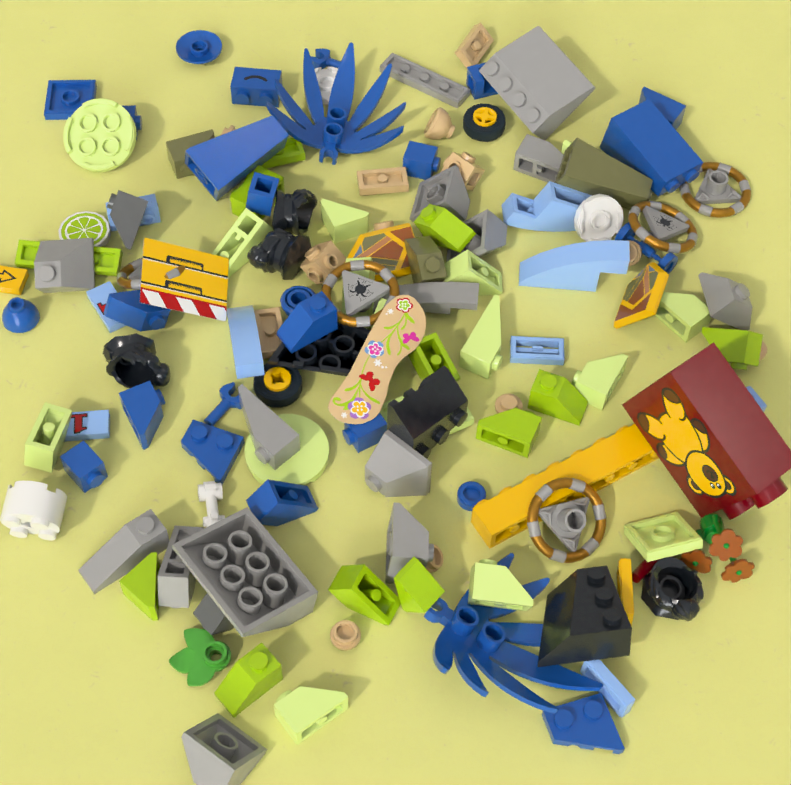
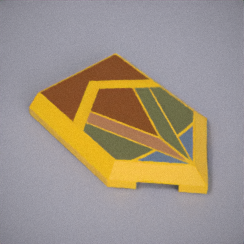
(386, 248)
(642, 295)

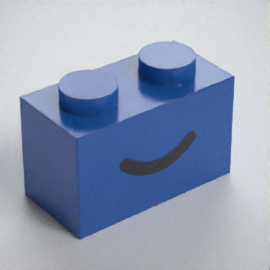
(255, 86)

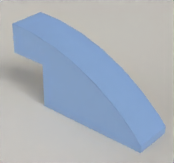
(549, 211)
(575, 265)
(245, 342)

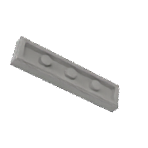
(426, 81)

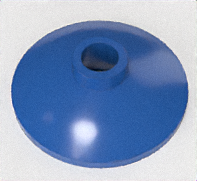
(199, 47)

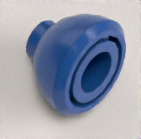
(293, 296)
(20, 315)

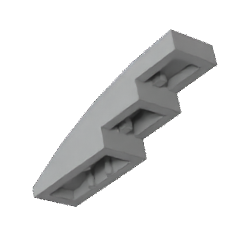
(441, 296)

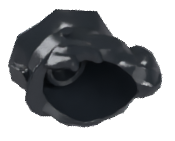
(293, 211)
(280, 253)
(134, 361)
(672, 590)

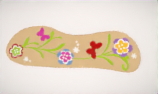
(389, 341)

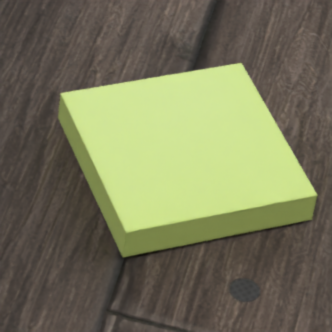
(663, 536)

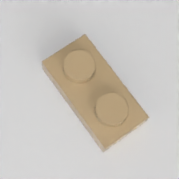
(474, 45)
(382, 181)
(268, 323)

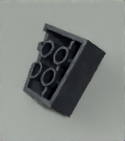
(329, 354)
(429, 412)
(584, 620)

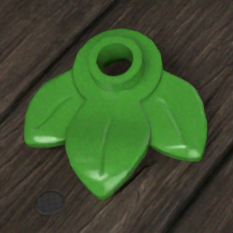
(196, 657)

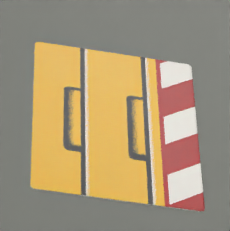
(196, 291)

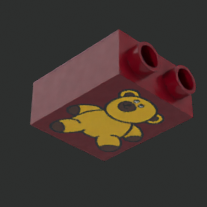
(712, 436)

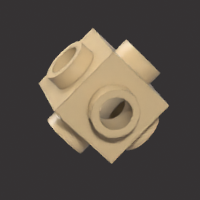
(469, 170)
(321, 261)

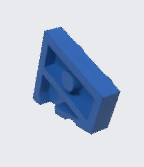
(212, 448)
(584, 724)

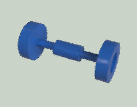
(667, 263)

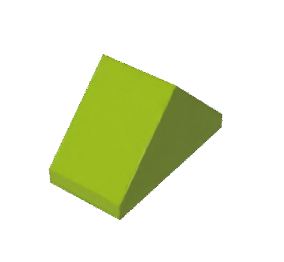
(142, 585)
(416, 587)

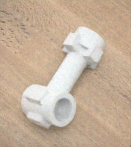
(210, 493)

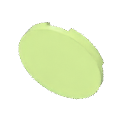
(100, 135)
(302, 467)

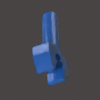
(323, 59)
(226, 403)

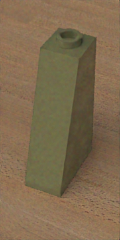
(596, 173)

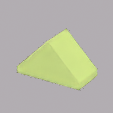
(343, 221)

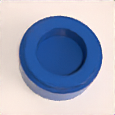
(470, 494)

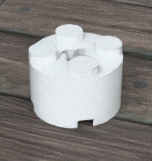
(33, 510)

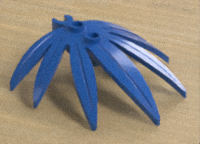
(334, 132)
(472, 635)

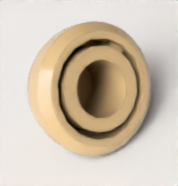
(439, 125)

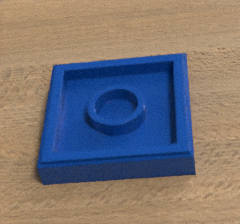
(67, 96)

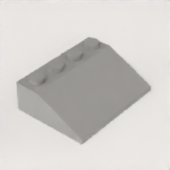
(537, 81)
(247, 574)

